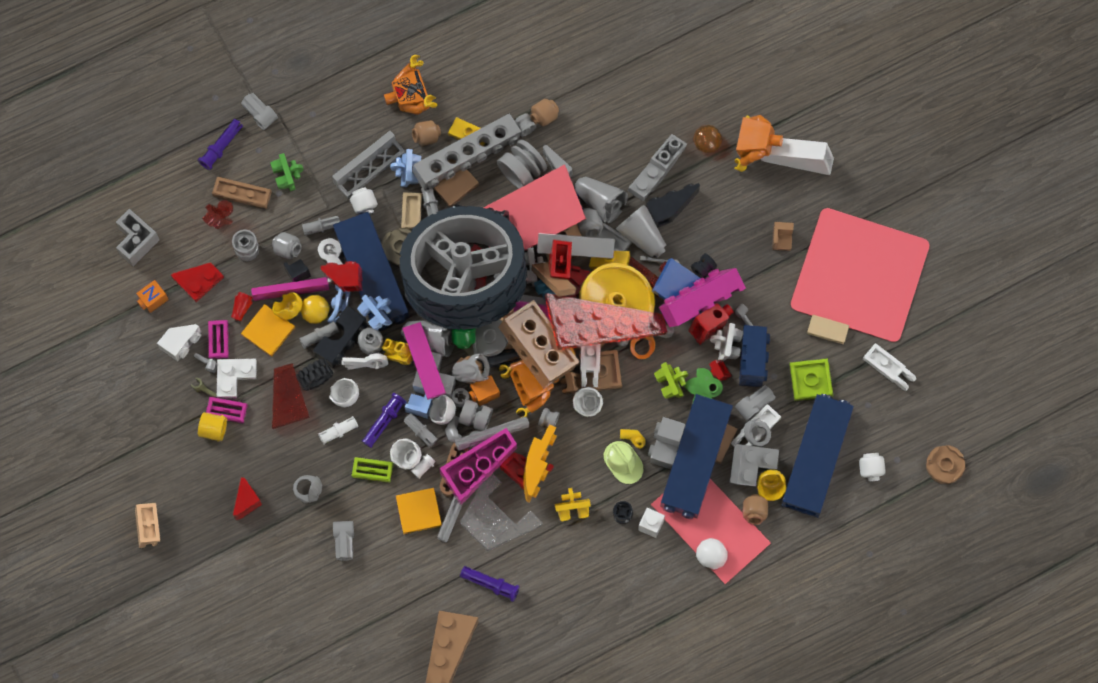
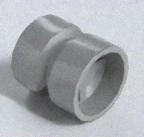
(245, 245)
(475, 415)

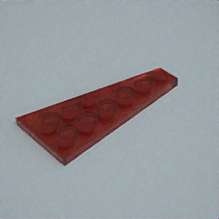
(593, 323)

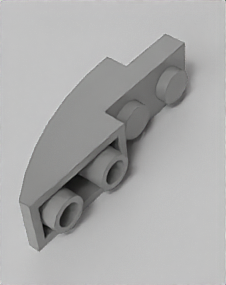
(657, 168)

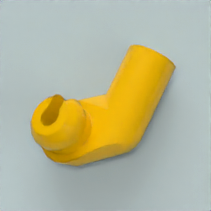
(635, 437)

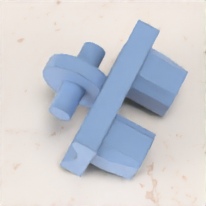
(404, 166)
(380, 318)

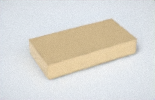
(411, 210)
(828, 329)

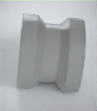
(525, 124)
(548, 417)

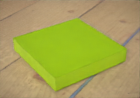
(810, 379)

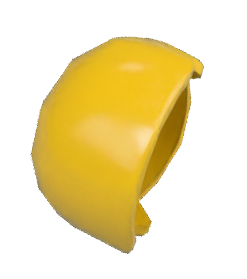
(288, 307)
(315, 309)
(771, 485)

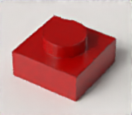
(719, 370)

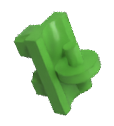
(281, 165)

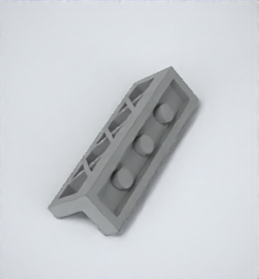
(363, 159)

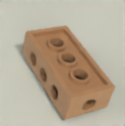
(535, 343)

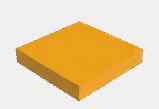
(267, 330)
(418, 511)

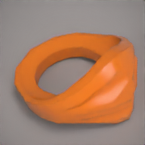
(652, 344)

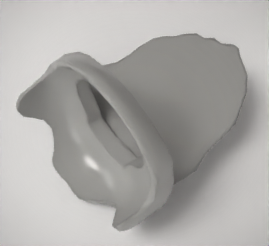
(468, 370)
(314, 491)

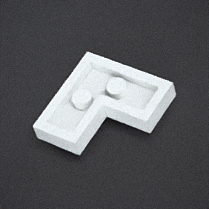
(232, 370)

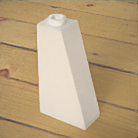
(802, 155)

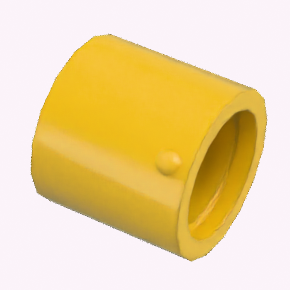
(212, 426)

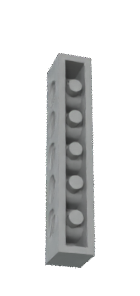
(504, 126)

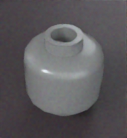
(592, 224)
(286, 245)
(370, 341)

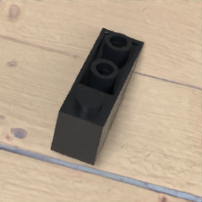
(668, 207)

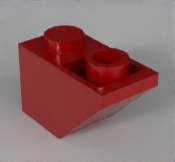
(345, 276)

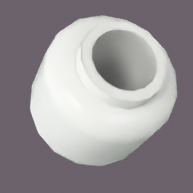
(363, 201)
(872, 466)

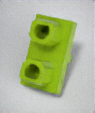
(668, 374)

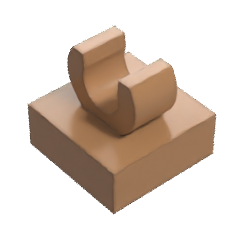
(573, 382)

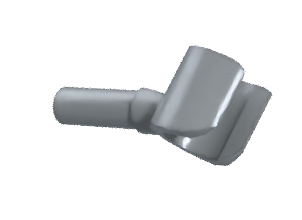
(741, 311)
(211, 364)

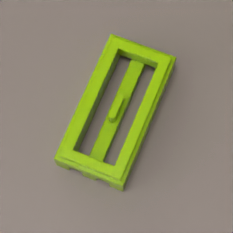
(373, 470)

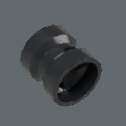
(703, 266)
(625, 510)

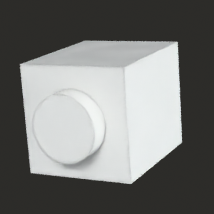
(651, 522)

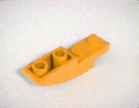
(535, 464)

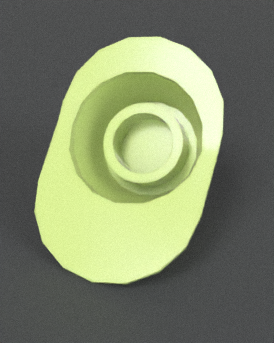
(623, 462)

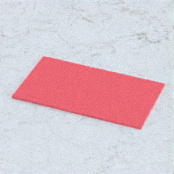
(542, 206)
(722, 521)

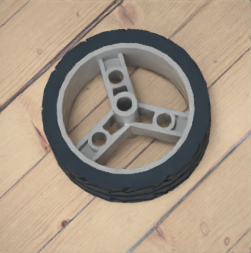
(446, 240)

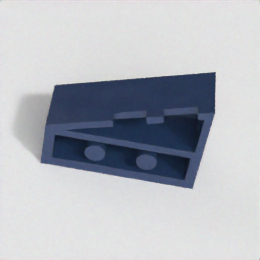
(754, 356)

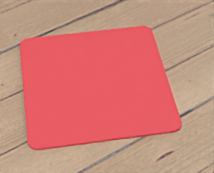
(860, 274)

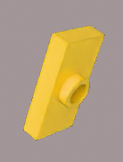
(462, 129)
(618, 257)

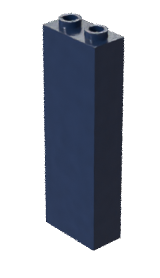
(362, 245)
(817, 455)
(696, 456)

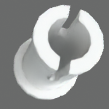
(423, 466)

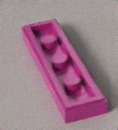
(298, 287)
(424, 360)

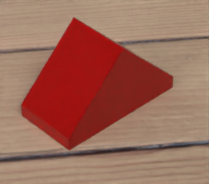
(560, 259)
(246, 500)

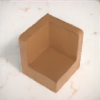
(782, 236)

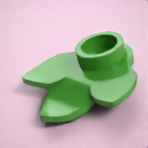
(701, 384)

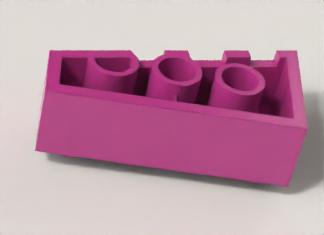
(701, 296)
(476, 465)

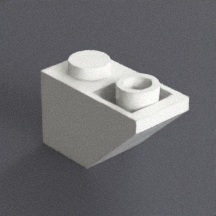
(178, 340)

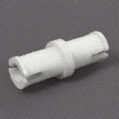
(338, 430)

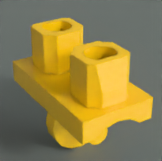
(397, 351)
(564, 508)

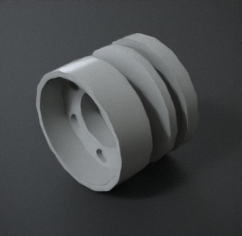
(522, 164)

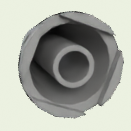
(601, 197)
(643, 232)
(437, 337)

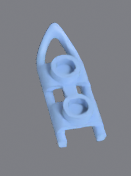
(338, 304)

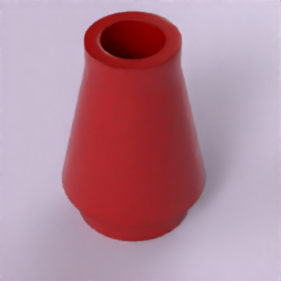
(241, 305)

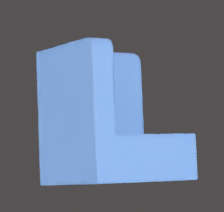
(418, 406)

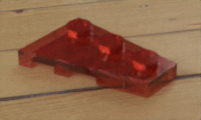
(287, 398)

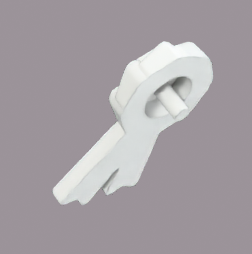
(330, 251)
(373, 361)

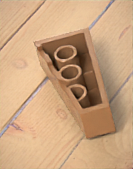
(449, 645)

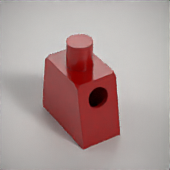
(709, 322)

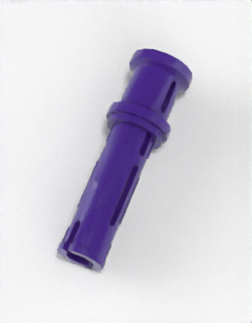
(215, 151)
(388, 412)
(498, 586)

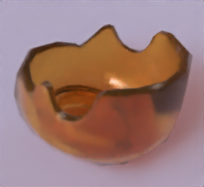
(707, 139)

